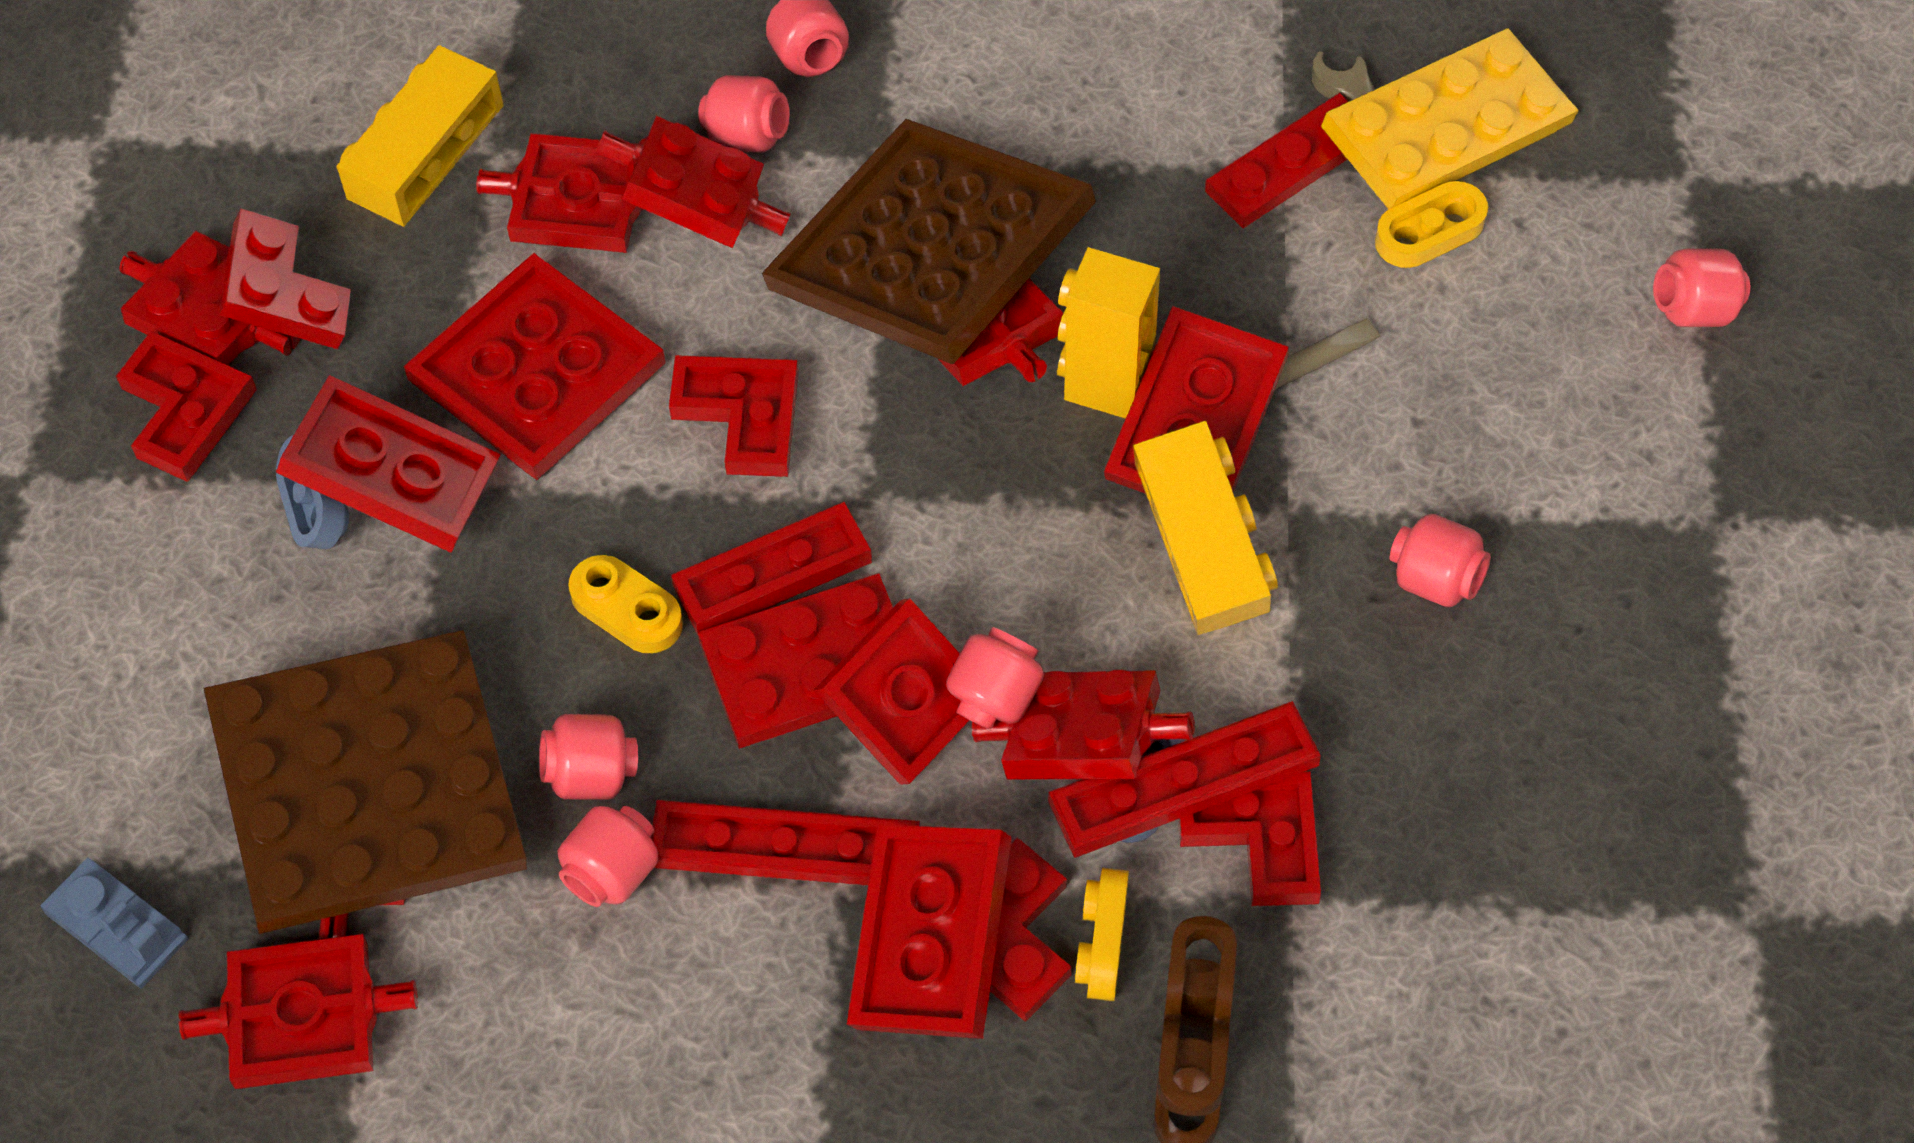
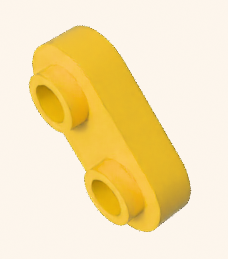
(1426, 224)
(622, 601)
(1100, 960)

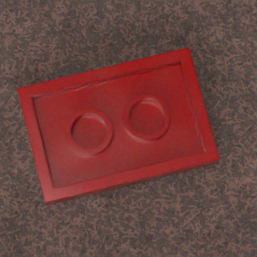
(1197, 376)
(388, 463)
(778, 656)
(929, 931)

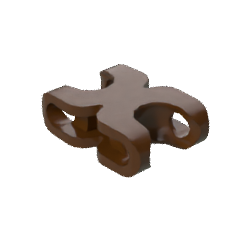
(1195, 1031)

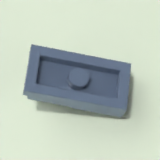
(114, 922)

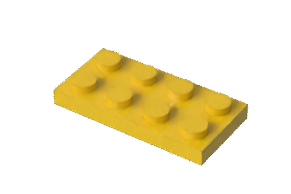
(1449, 118)

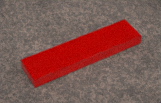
(1185, 779)
(766, 842)

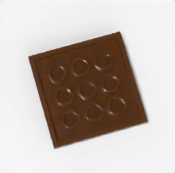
(929, 239)
(363, 781)

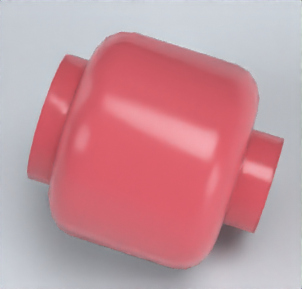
(807, 36)
(744, 113)
(1701, 287)
(1440, 560)
(995, 678)
(587, 756)
(607, 855)

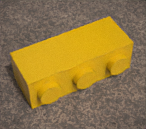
(420, 135)
(1107, 330)
(1205, 527)

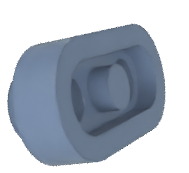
(312, 517)

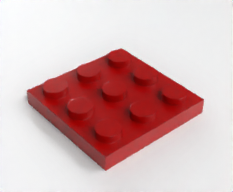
(535, 365)

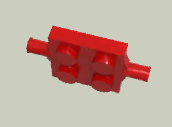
(693, 181)
(565, 196)
(185, 299)
(1010, 338)
(1086, 727)
(298, 1011)

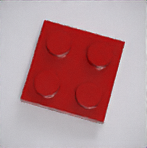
(896, 691)

